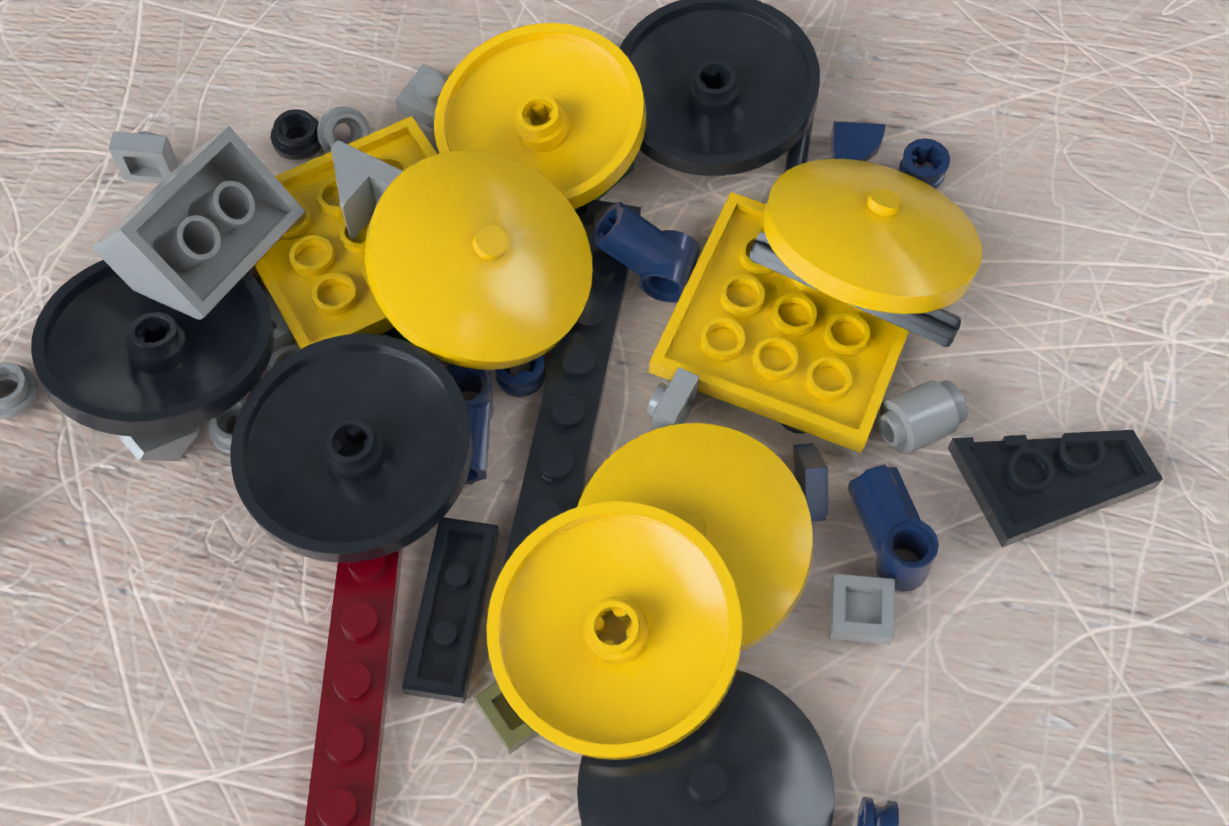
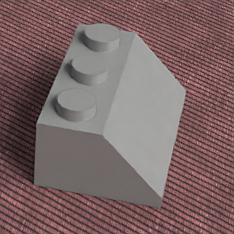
(201, 227)

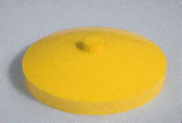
(549, 101)
(872, 236)
(478, 259)
(734, 497)
(615, 630)

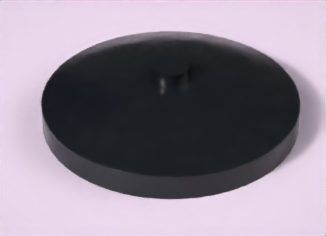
(722, 84)
(141, 365)
(352, 448)
(742, 767)

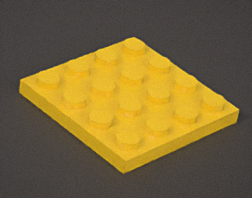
(315, 266)
(776, 340)

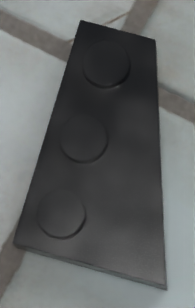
(1051, 481)

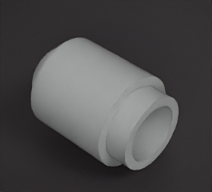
(922, 415)

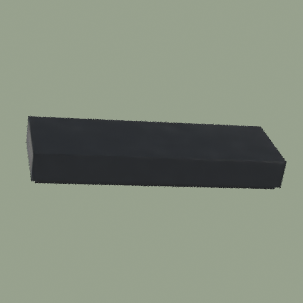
(451, 610)

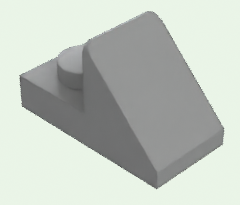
(360, 184)

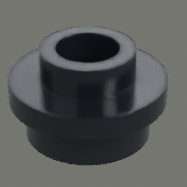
(292, 125)

